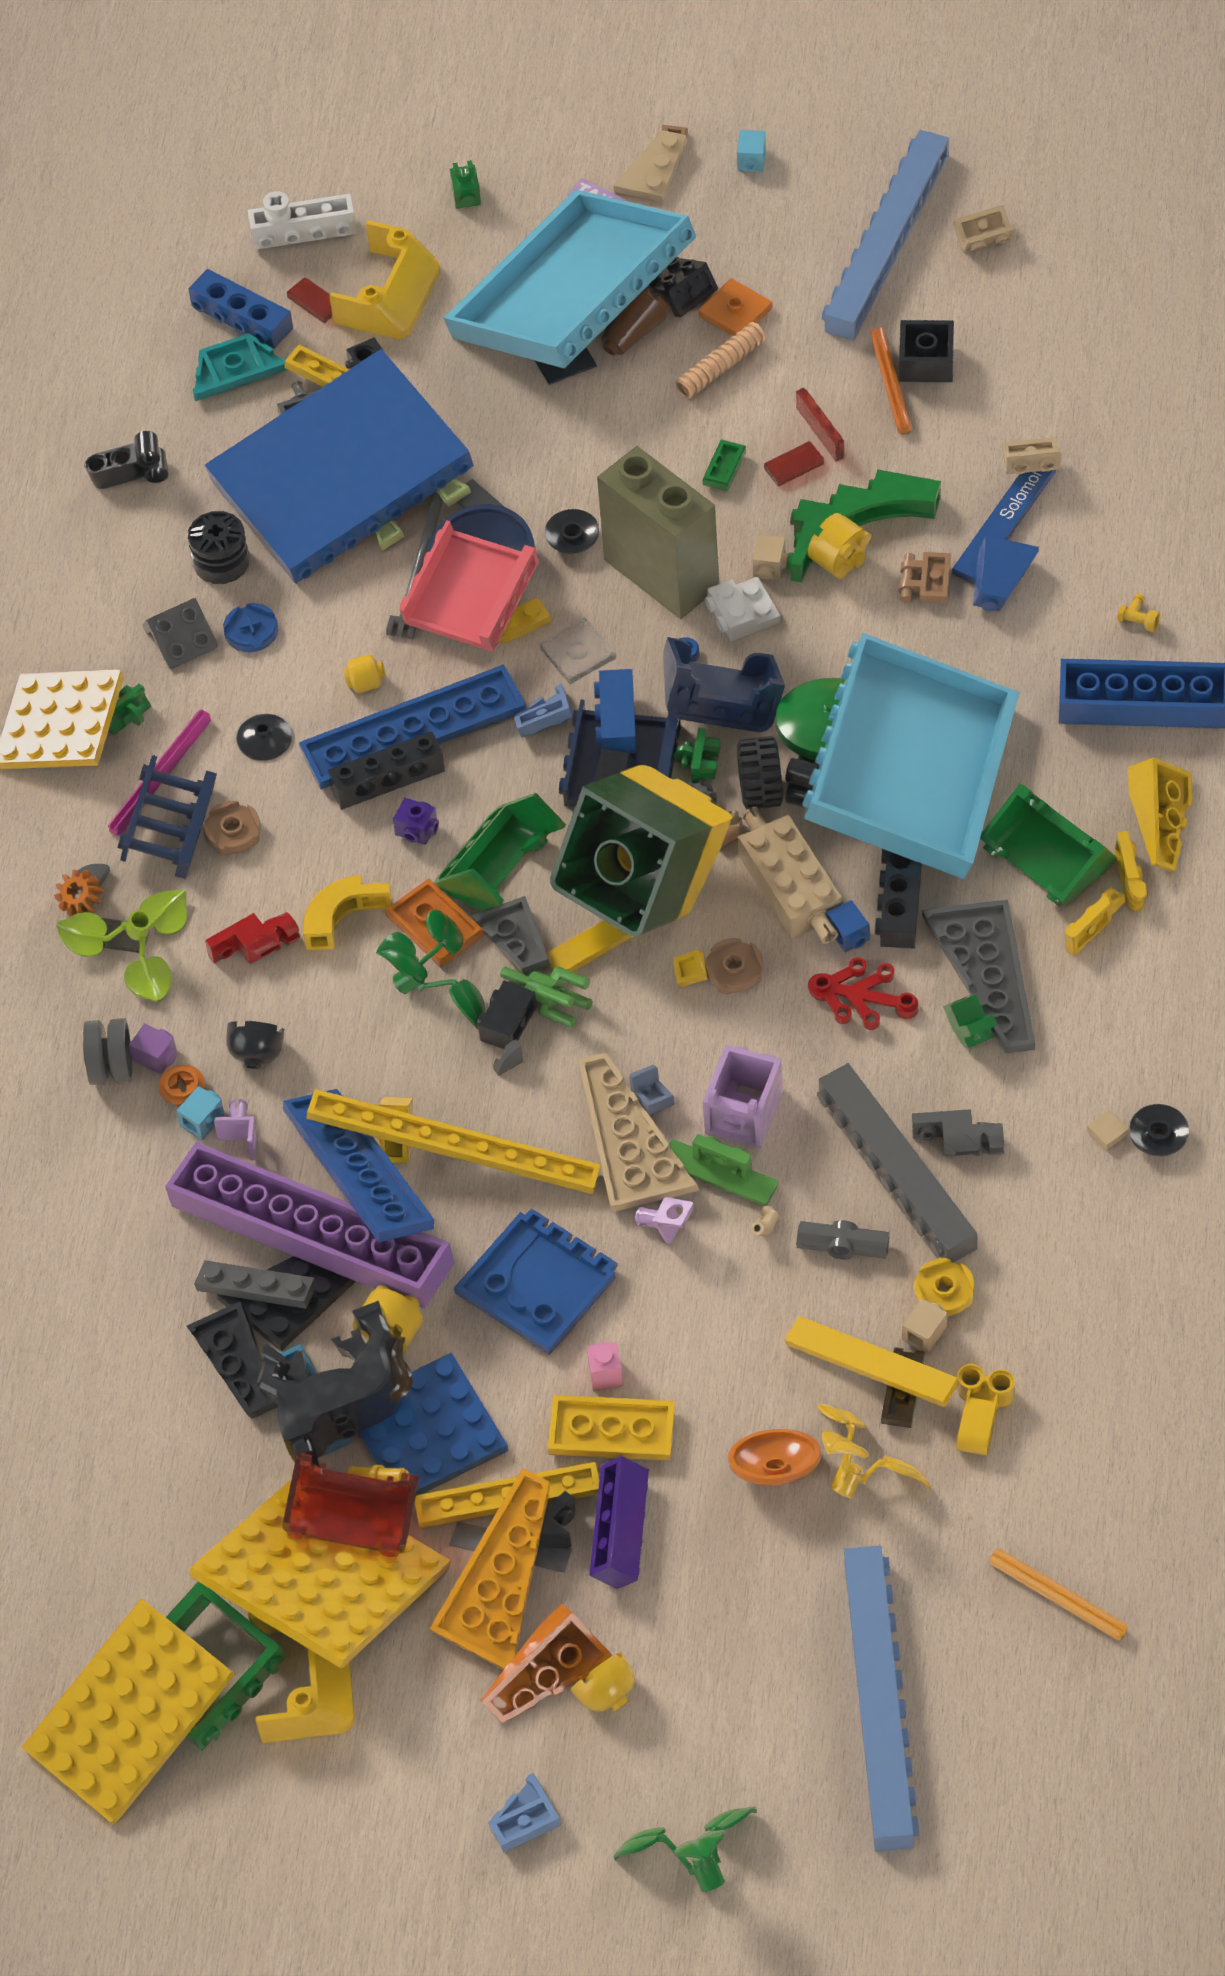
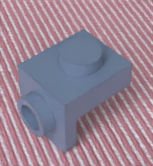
(650, 1091)

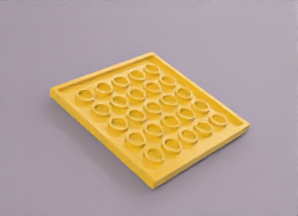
(315, 1589)

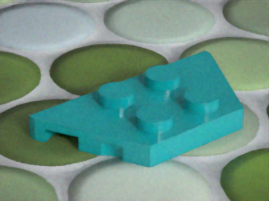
(234, 365)

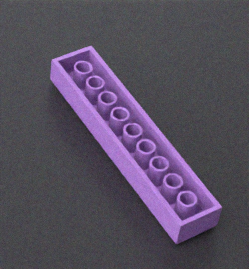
(305, 1224)

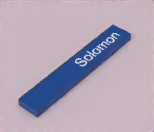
(1004, 518)

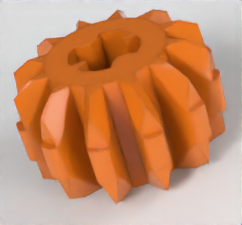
(70, 888)

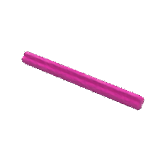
(165, 764)

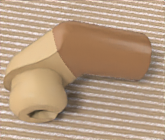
(734, 828)

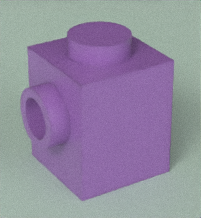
(153, 1048)

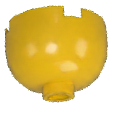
(606, 1685)

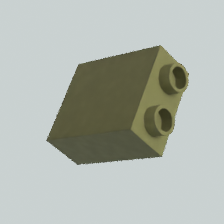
(658, 531)

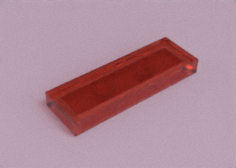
(820, 424)

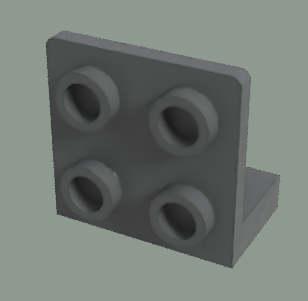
(181, 633)

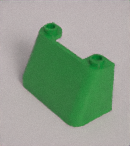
(1046, 846)

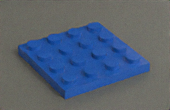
(437, 1428)

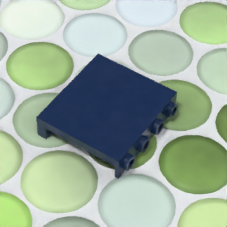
(654, 748)

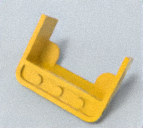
(397, 305)
(311, 1710)

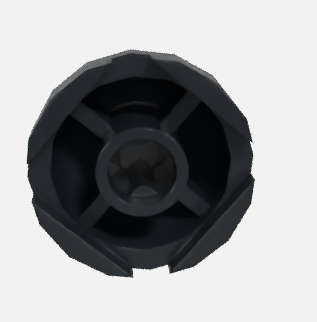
(254, 1042)

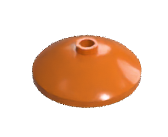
(774, 1457)

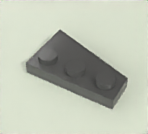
(515, 934)

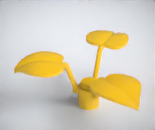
(849, 1473)

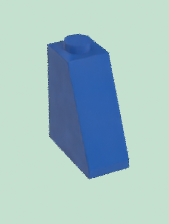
(999, 570)

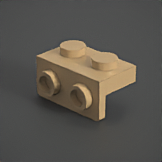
(983, 228)
(1031, 455)

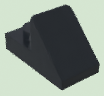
(557, 1514)

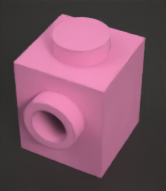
(604, 1365)

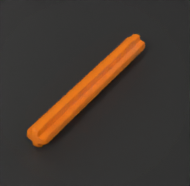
(891, 380)

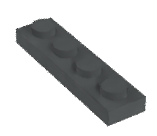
(255, 1284)

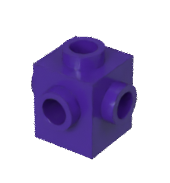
(415, 821)

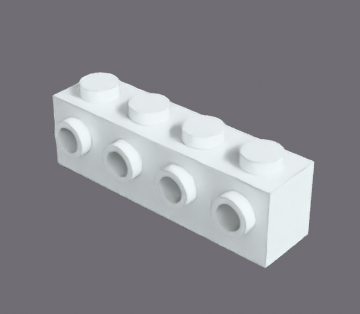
(308, 222)

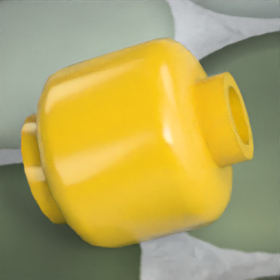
(364, 673)

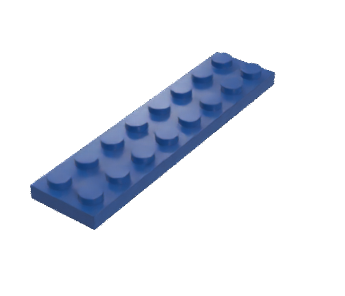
(445, 712)
(362, 1175)

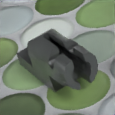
(958, 1132)

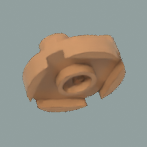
(232, 841)
(739, 979)

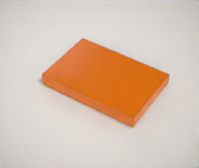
(410, 917)

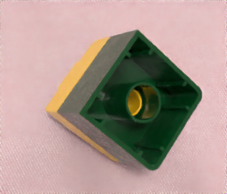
(639, 849)

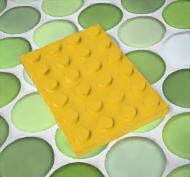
(128, 1711)

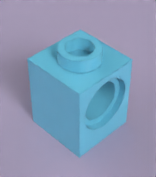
(751, 150)
(199, 1112)

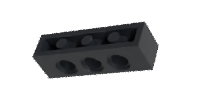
(386, 770)
(898, 930)

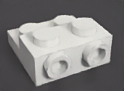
(741, 607)

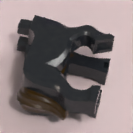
(340, 1400)

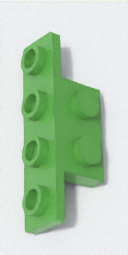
(724, 1168)

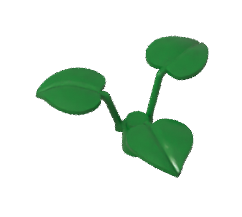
(402, 955)
(701, 1849)

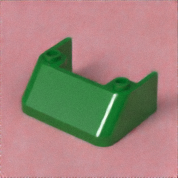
(496, 850)

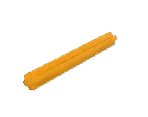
(1058, 1594)

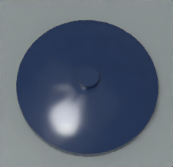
(491, 524)

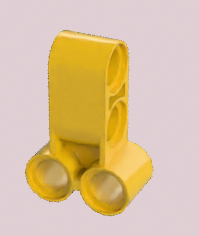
(981, 1406)

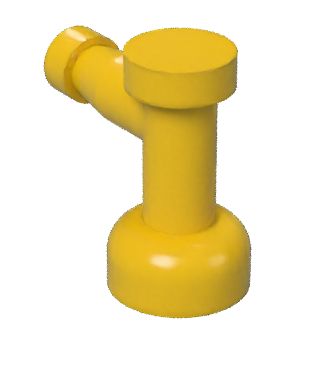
(1132, 614)

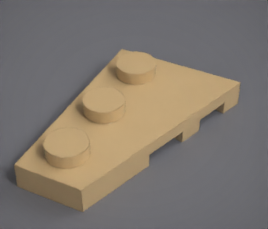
(654, 168)

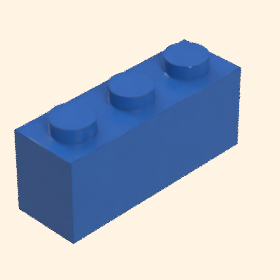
(615, 710)

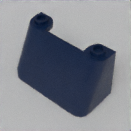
(721, 695)

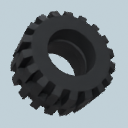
(759, 772)

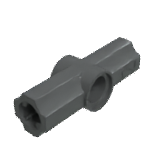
(842, 1239)

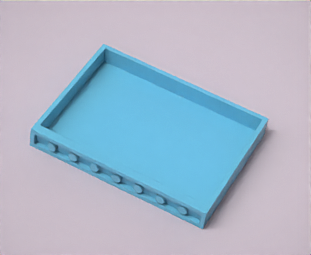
(570, 278)
(910, 755)

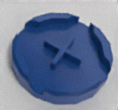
(250, 627)

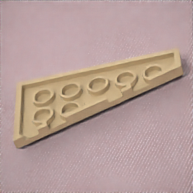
(630, 1146)

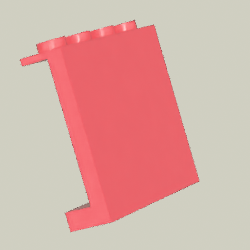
(468, 588)

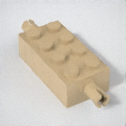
(789, 875)

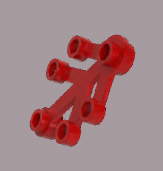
(860, 992)

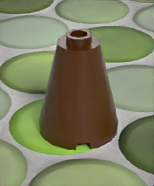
(634, 323)

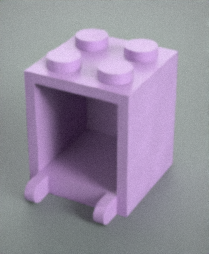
(737, 1114)

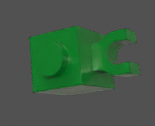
(465, 185)

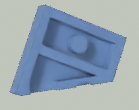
(544, 713)
(524, 1816)

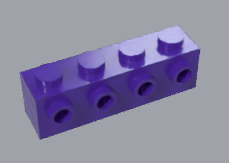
(619, 1522)

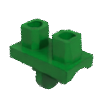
(129, 708)
(704, 746)

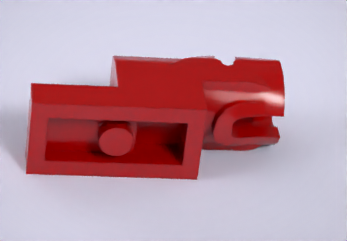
(253, 938)

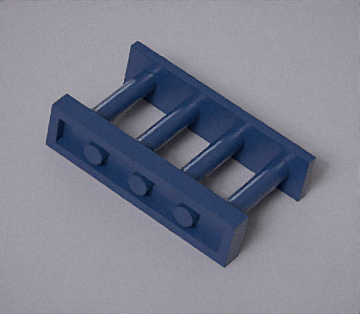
(187, 834)

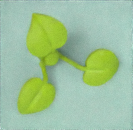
(145, 978)

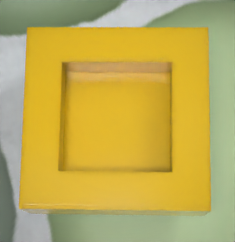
(690, 968)

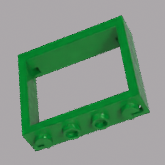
(249, 1683)

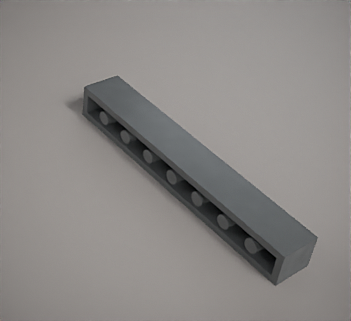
(897, 1164)

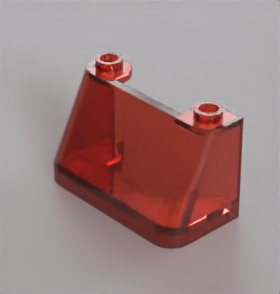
(349, 1508)

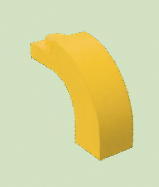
(335, 903)

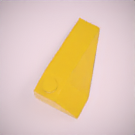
(1160, 802)

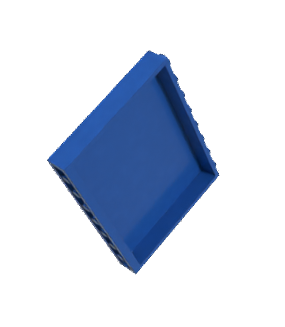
(339, 466)

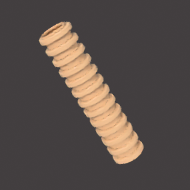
(720, 360)

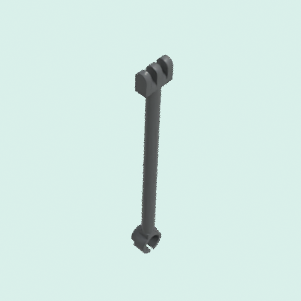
(430, 526)

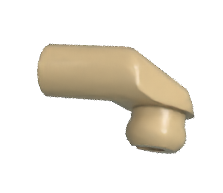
(764, 1228)

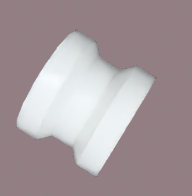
(276, 207)

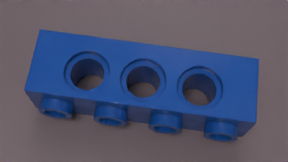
(240, 308)

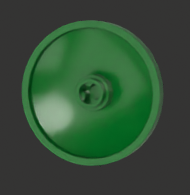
(805, 715)

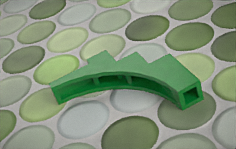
(886, 497)

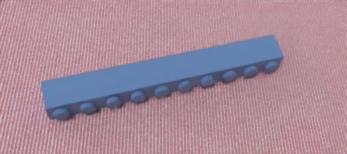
(885, 235)
(878, 1698)

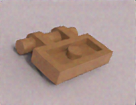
(934, 577)

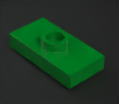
(724, 465)

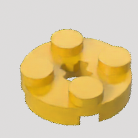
(943, 1270)

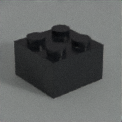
(926, 351)

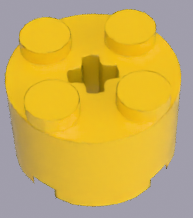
(839, 545)
(400, 1311)

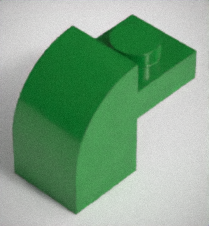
(969, 1021)

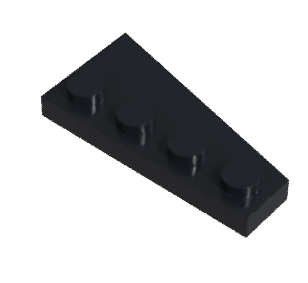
(235, 1355)

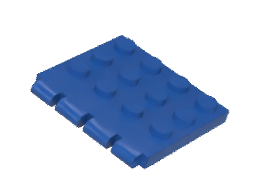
(537, 1280)

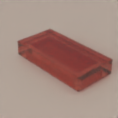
(312, 299)
(794, 463)

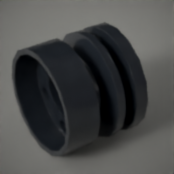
(218, 547)

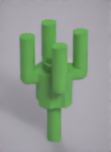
(551, 991)

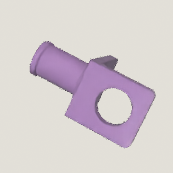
(238, 1126)
(666, 1217)

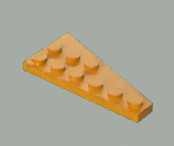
(492, 1592)

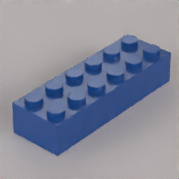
(1142, 693)

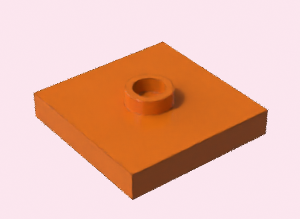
(734, 307)

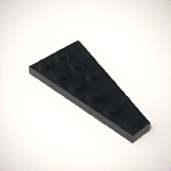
(284, 1323)

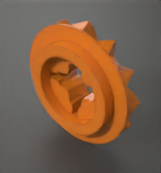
(169, 1083)

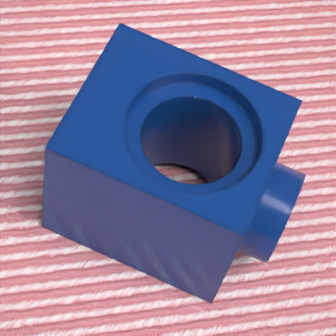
(851, 926)

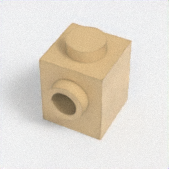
(769, 557)
(924, 1325)

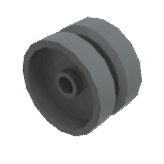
(102, 1051)

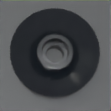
(572, 523)
(267, 744)
(1161, 1120)

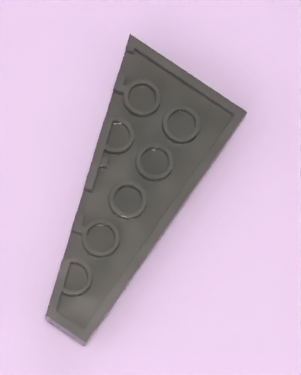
(986, 958)

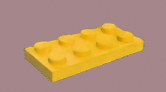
(611, 1427)

